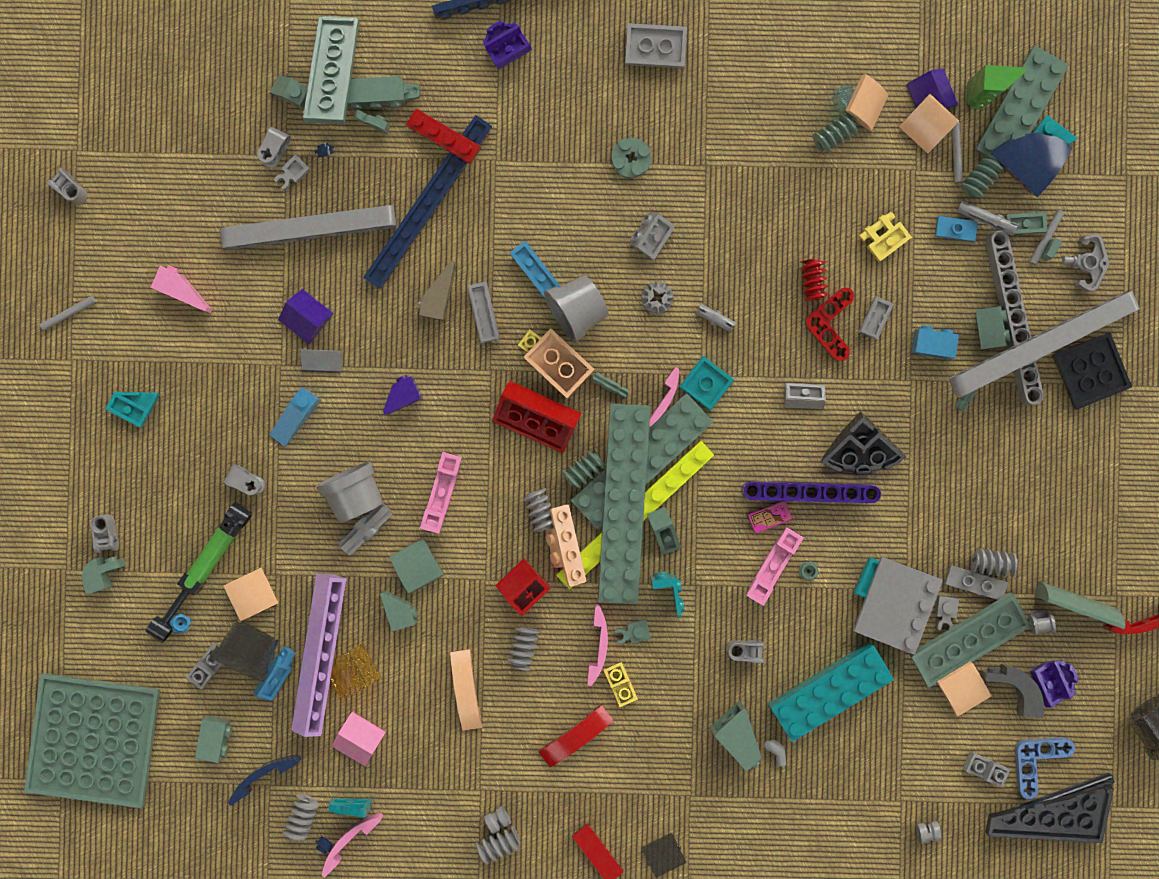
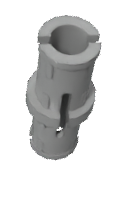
(715, 318)

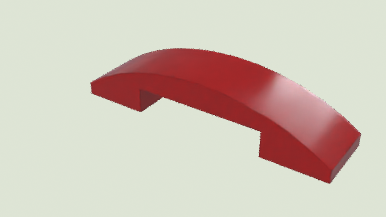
(1137, 627)
(576, 737)

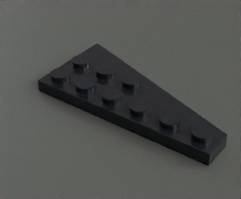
(1065, 818)

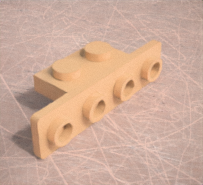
(564, 546)

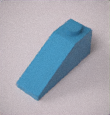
(295, 416)

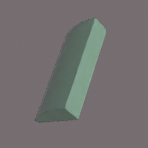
(1080, 604)

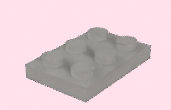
(656, 45)

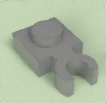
(294, 170)
(946, 608)

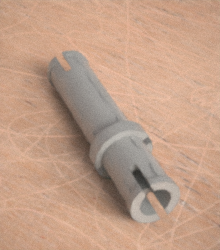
(988, 218)

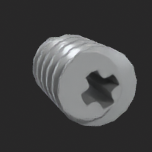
(539, 510)
(994, 561)
(523, 648)
(303, 817)
(499, 846)

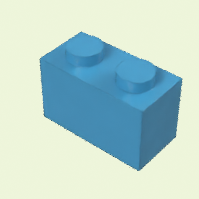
(935, 343)

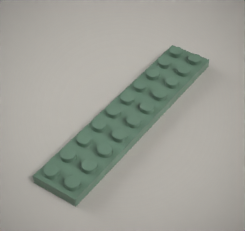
(623, 503)

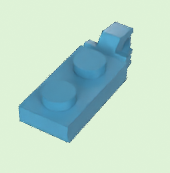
(276, 676)

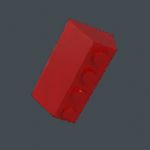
(536, 416)

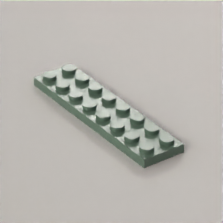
(666, 440)

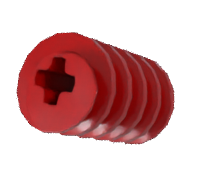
(814, 279)

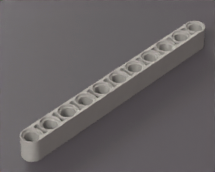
(1043, 343)

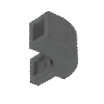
(1030, 698)

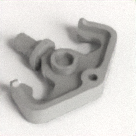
(1093, 263)

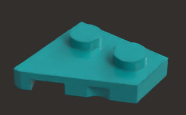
(351, 807)

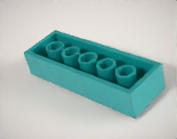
(831, 691)

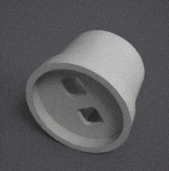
(576, 306)
(351, 492)

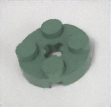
(640, 151)

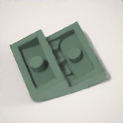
(416, 566)

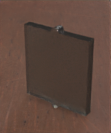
(663, 855)

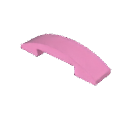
(671, 383)
(441, 493)
(773, 566)
(595, 668)
(365, 825)

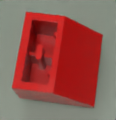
(523, 587)

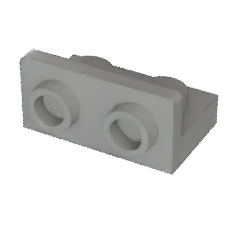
(651, 234)

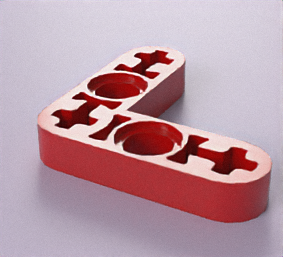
(824, 319)

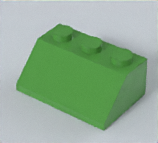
(990, 83)

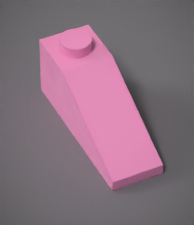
(177, 286)

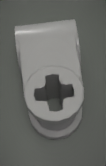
(274, 144)
(66, 185)
(241, 479)
(104, 535)
(1042, 622)
(749, 650)

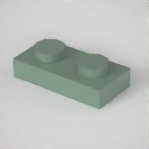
(1029, 222)

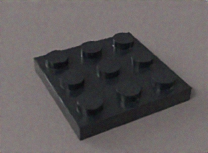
(1092, 371)

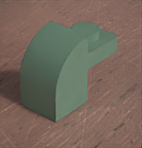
(95, 573)

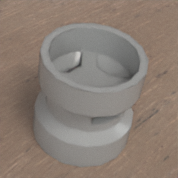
(497, 819)
(928, 832)

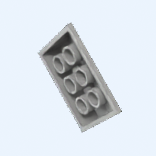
(897, 605)

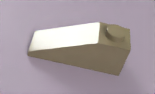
(437, 297)

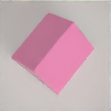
(358, 738)

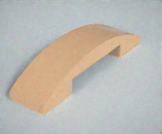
(465, 690)

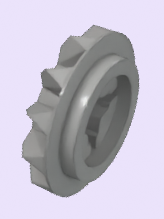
(655, 306)

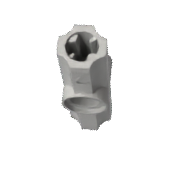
(365, 529)

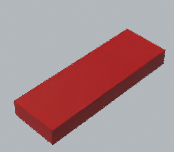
(597, 852)

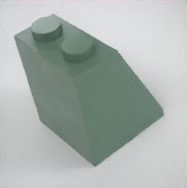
(737, 736)

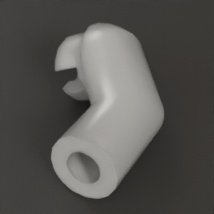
(777, 749)

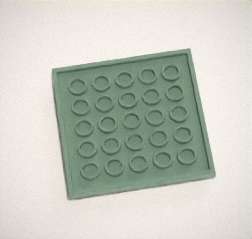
(92, 740)

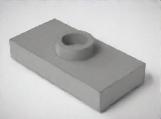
(876, 318)

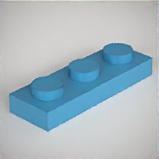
(533, 268)

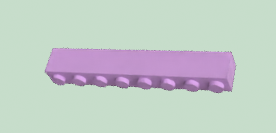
(318, 655)

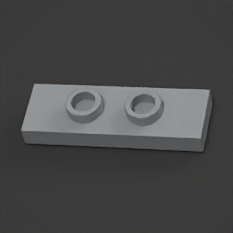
(483, 312)
(975, 582)

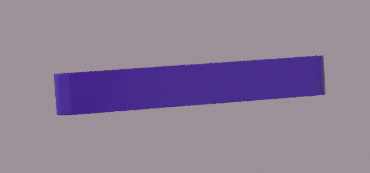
(820, 492)

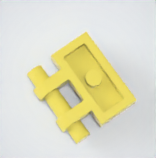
(889, 241)

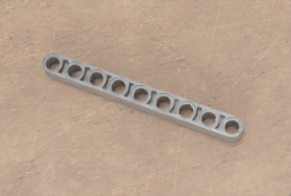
(308, 227)
(1016, 308)

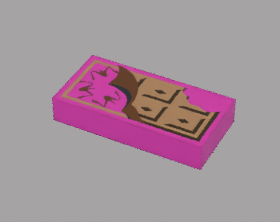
(769, 516)

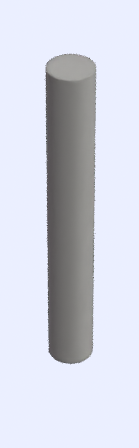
(957, 160)
(1046, 237)
(67, 313)

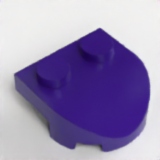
(505, 43)
(1055, 681)

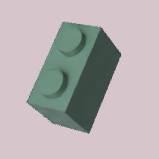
(992, 327)
(213, 739)

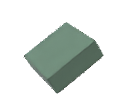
(1051, 249)

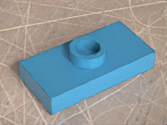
(956, 229)

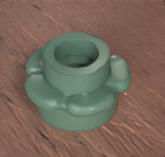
(813, 570)

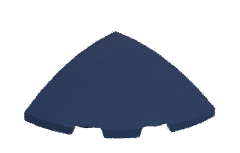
(1033, 159)

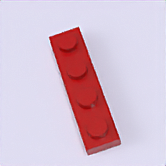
(443, 136)

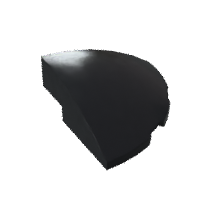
(862, 449)

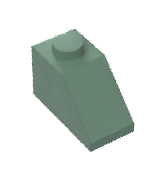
(290, 91)
(664, 530)
(398, 611)

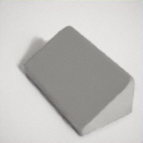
(321, 360)
(804, 396)

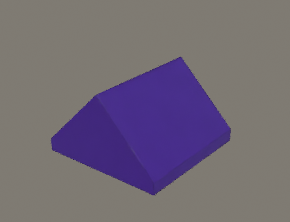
(934, 83)
(304, 315)

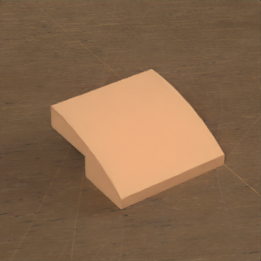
(867, 102)
(929, 123)
(250, 594)
(964, 688)

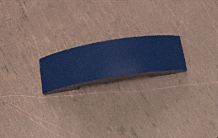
(282, 765)

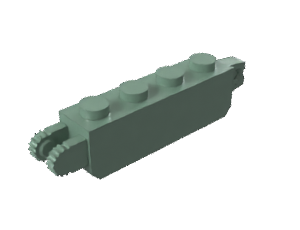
(381, 92)

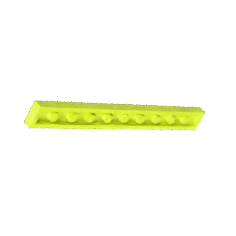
(654, 497)

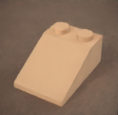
(559, 363)

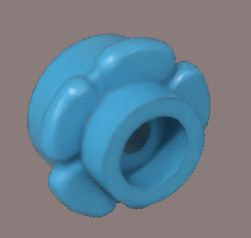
(185, 623)

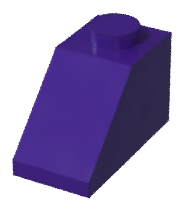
(402, 394)

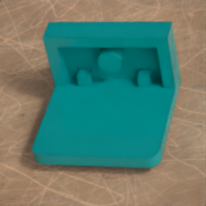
(664, 580)

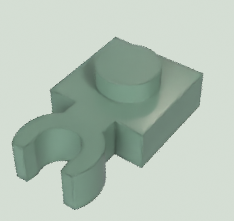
(377, 122)
(636, 631)

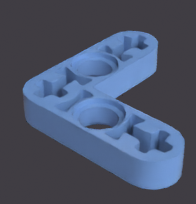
(1030, 758)

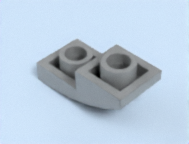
(204, 669)
(986, 769)

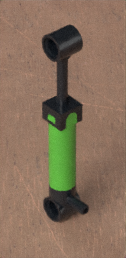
(195, 578)

